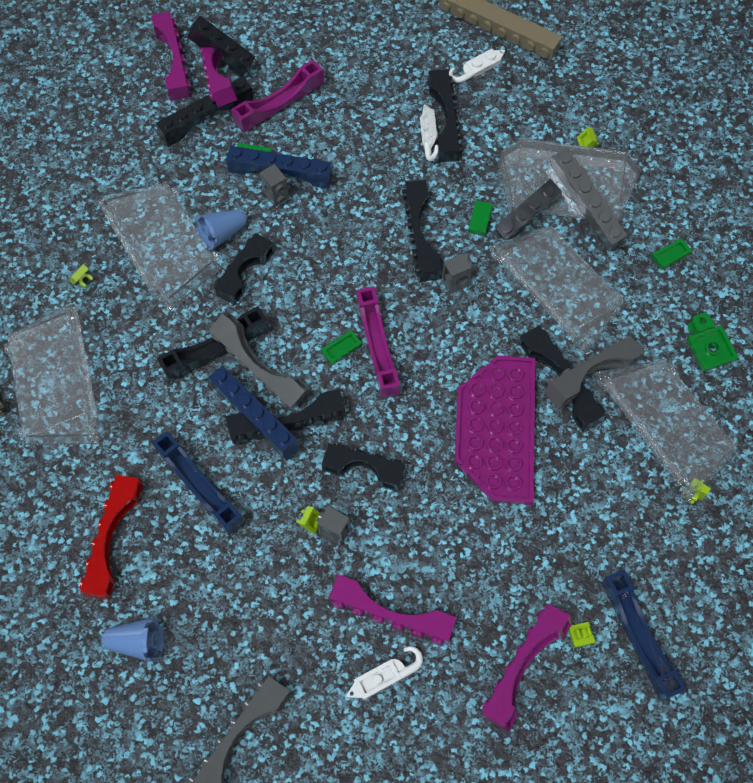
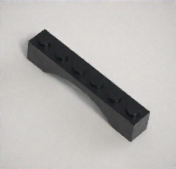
(177, 125)
(448, 141)
(428, 260)
(538, 345)
(183, 360)
(325, 408)

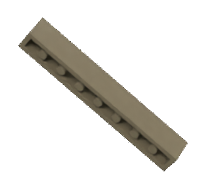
(505, 25)

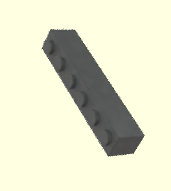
(588, 199)

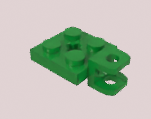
(705, 334)

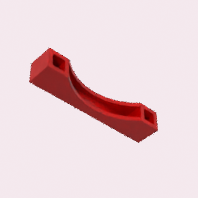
(98, 578)

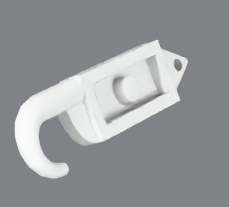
(479, 65)
(429, 132)
(384, 676)

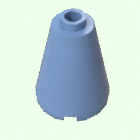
(220, 226)
(136, 639)

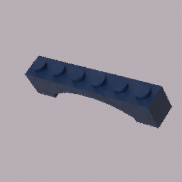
(244, 160)
(273, 430)
(198, 484)
(657, 667)

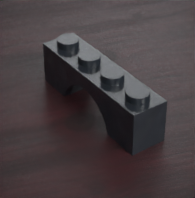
(206, 34)
(539, 201)
(256, 251)
(340, 459)

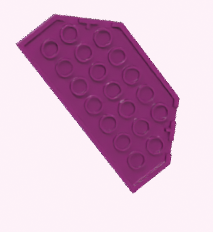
(498, 429)

